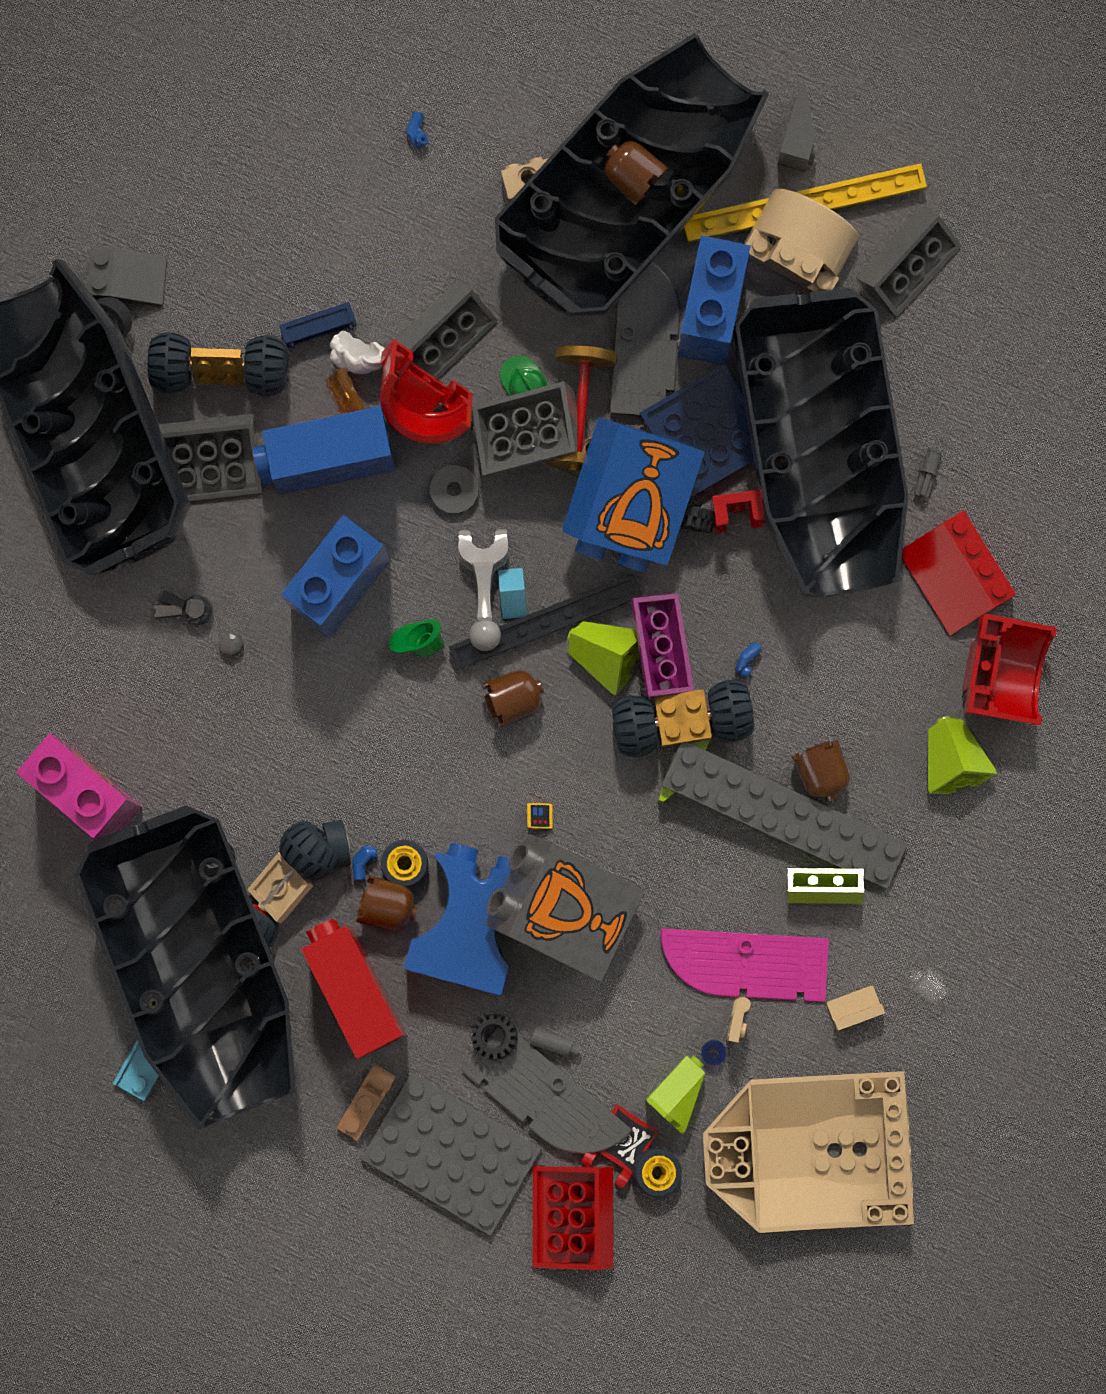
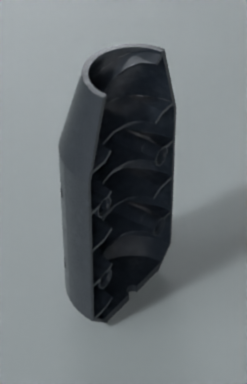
(590, 235)
(86, 427)
(824, 438)
(185, 943)

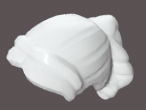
(354, 354)

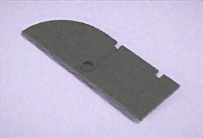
(645, 355)
(559, 1107)

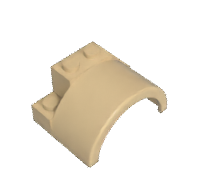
(807, 240)

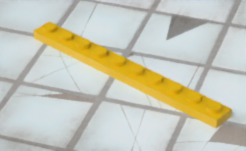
(833, 196)

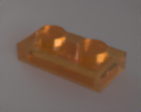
(344, 392)

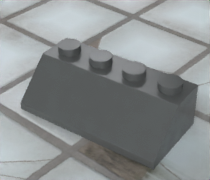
(909, 261)
(447, 329)

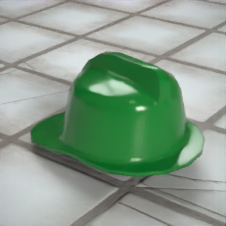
(521, 375)
(419, 638)

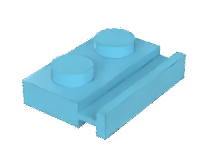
(136, 1074)

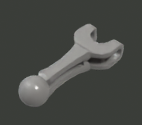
(484, 562)

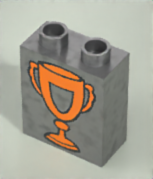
(563, 906)

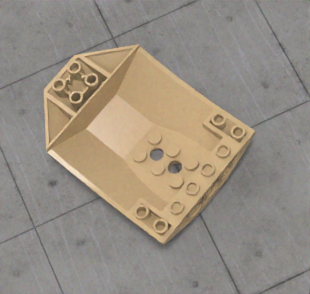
(773, 1158)

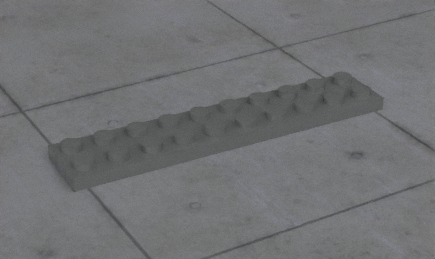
(783, 814)

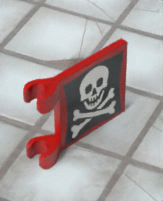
(629, 1148)

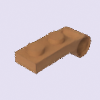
(366, 1102)

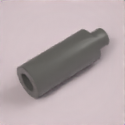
(554, 1043)

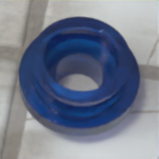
(713, 1060)

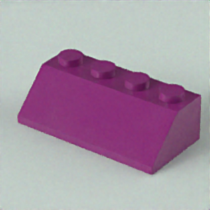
(662, 645)

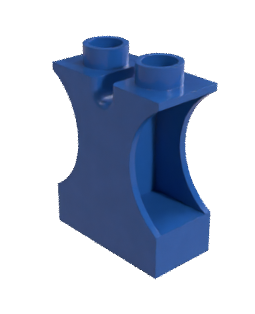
(460, 943)

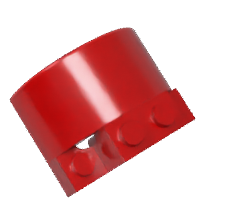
(413, 395)
(1006, 669)

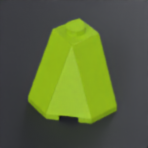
(605, 652)
(955, 758)
(678, 1092)

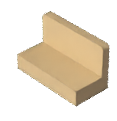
(855, 1007)

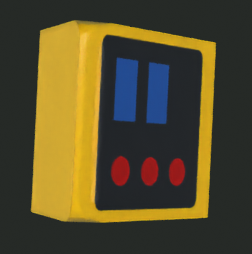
(539, 816)

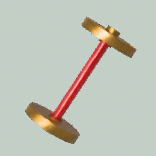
(585, 358)

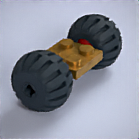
(173, 359)
(683, 718)

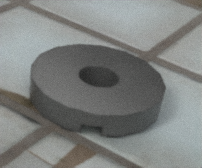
(450, 475)

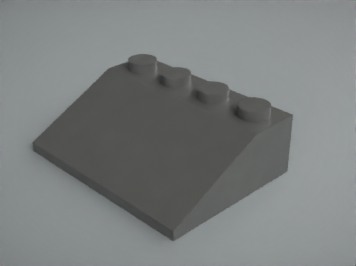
(526, 428)
(214, 456)

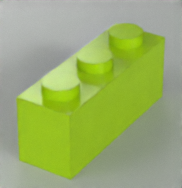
(825, 886)

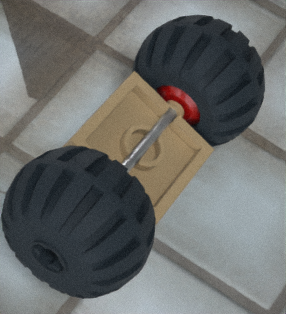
(283, 881)

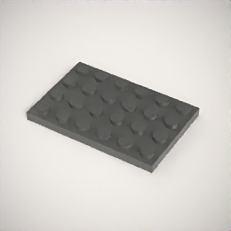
(451, 1153)

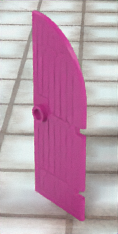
(757, 962)

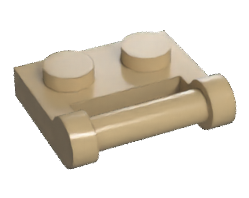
(736, 1027)

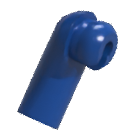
(414, 131)
(744, 659)
(361, 859)

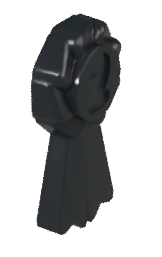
(195, 609)

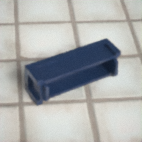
(318, 324)

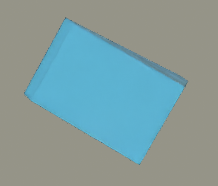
(512, 593)

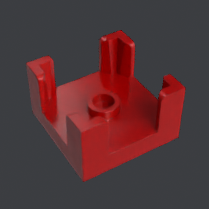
(737, 503)

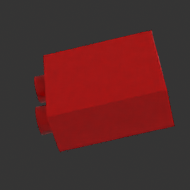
(352, 988)

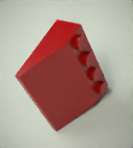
(957, 573)
(572, 1217)

